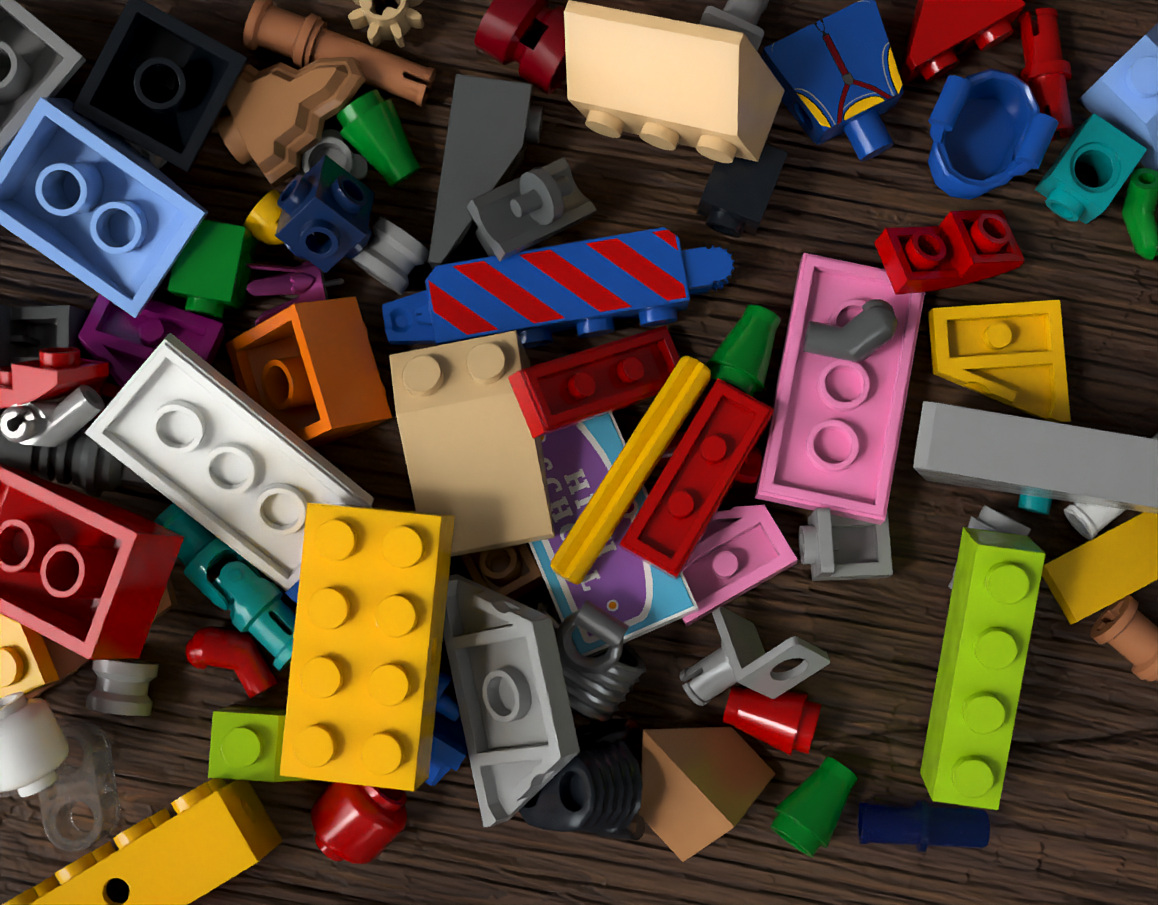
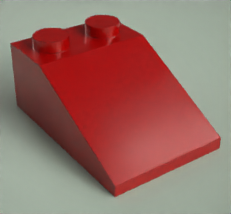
(80, 567)

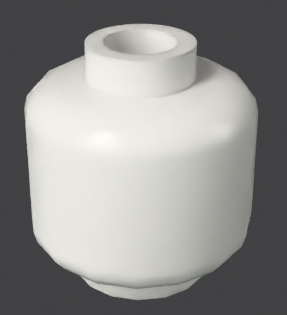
(29, 744)

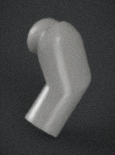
(51, 422)

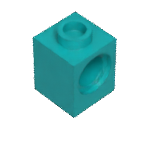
(1107, 152)

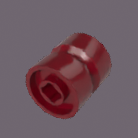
(510, 30)

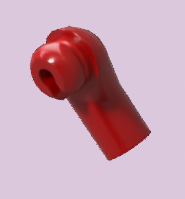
(232, 651)

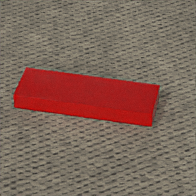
(594, 381)
(697, 478)

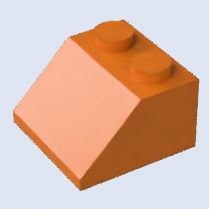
(313, 370)

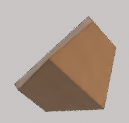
(698, 784)

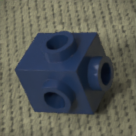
(325, 215)

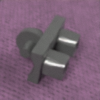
(529, 210)

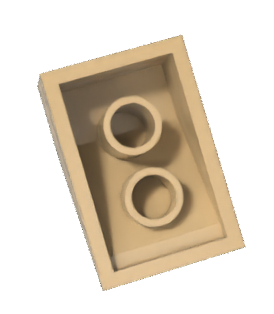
(471, 443)

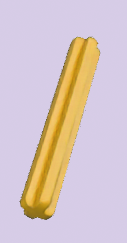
(631, 470)

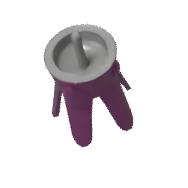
(303, 280)

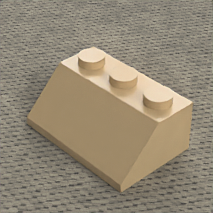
(669, 82)

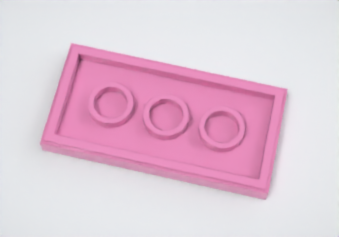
(836, 417)

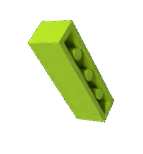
(981, 667)

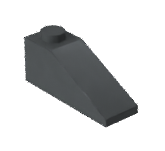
(483, 150)

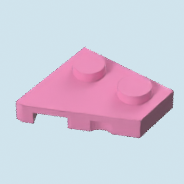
(734, 557)

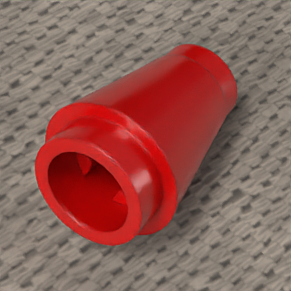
(782, 723)

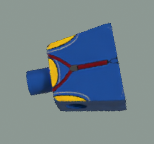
(840, 78)

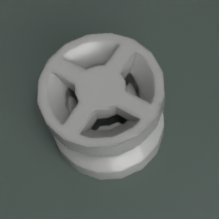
(391, 255)
(122, 686)

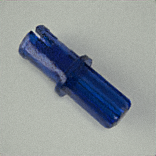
(923, 826)

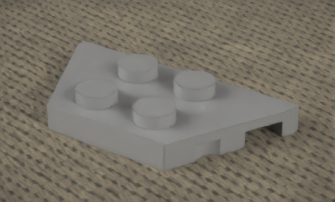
(507, 696)

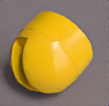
(264, 219)

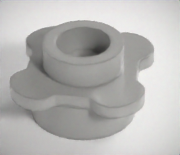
(334, 147)

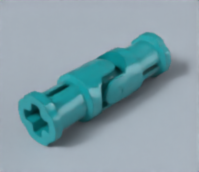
(239, 587)

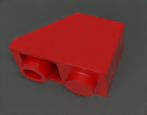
(950, 27)

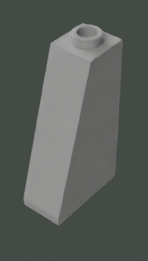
(1036, 458)

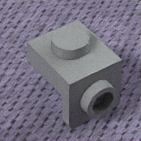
(845, 547)

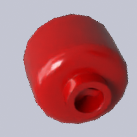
(357, 821)

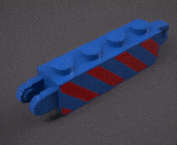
(559, 290)

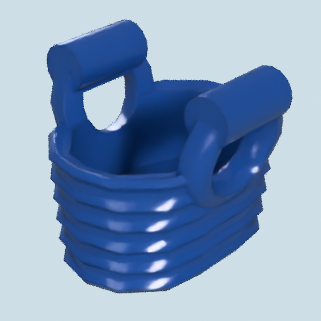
(986, 133)

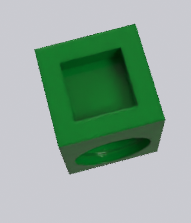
(213, 269)

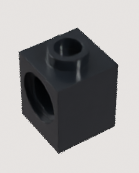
(740, 192)

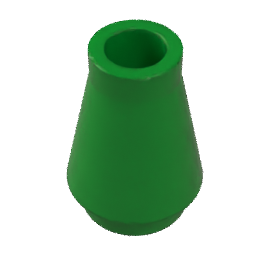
(378, 136)
(746, 351)
(814, 808)

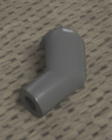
(857, 338)

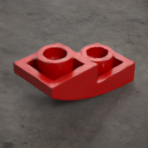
(955, 253)
(49, 377)

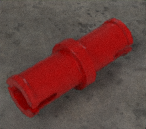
(1045, 66)

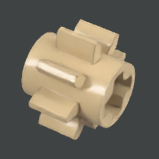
(391, 24)

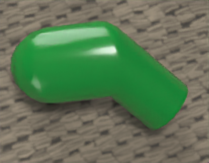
(1139, 212)

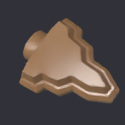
(283, 112)

